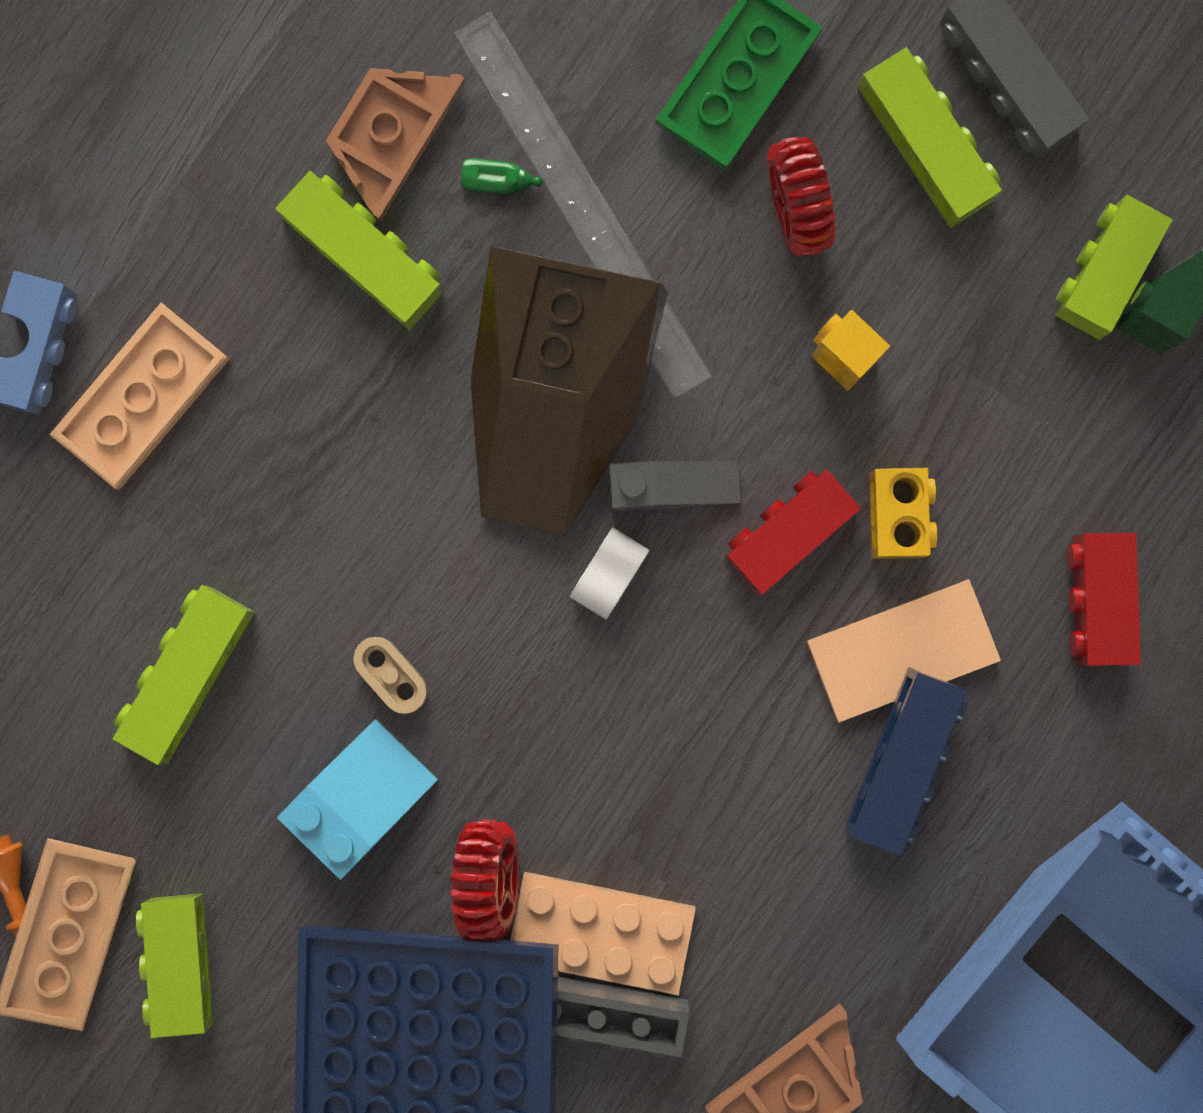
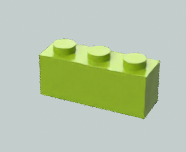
(1111, 266)
(175, 965)

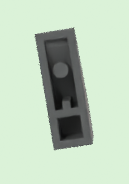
(673, 484)

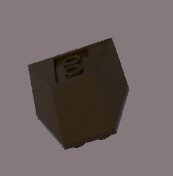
(556, 382)

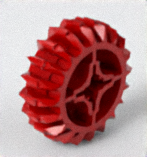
(801, 196)
(485, 880)

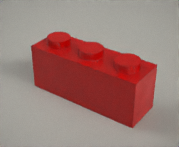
(791, 531)
(1104, 599)

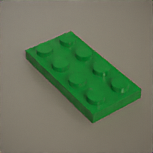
(738, 78)

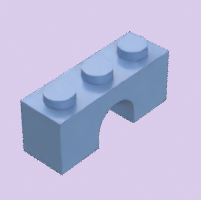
(46, 311)

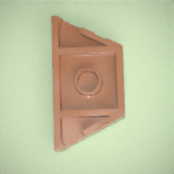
(389, 130)
(804, 1076)

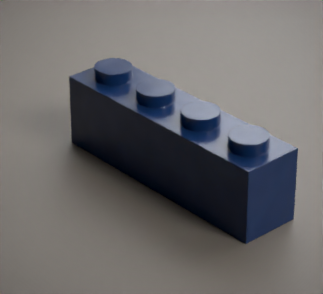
(906, 761)

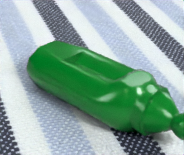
(496, 176)

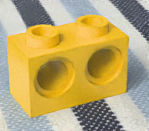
(848, 348)
(888, 512)

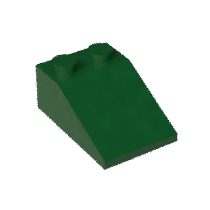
(1167, 308)

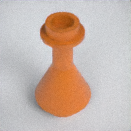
(10, 880)

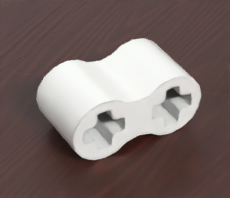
(609, 573)

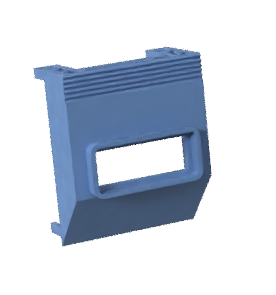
(1021, 1045)

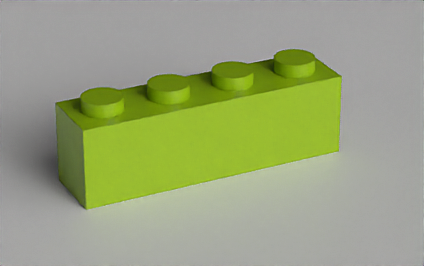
(929, 136)
(360, 249)
(182, 675)

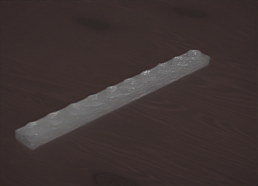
(572, 187)

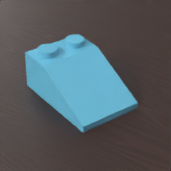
(357, 799)

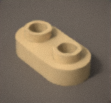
(391, 675)

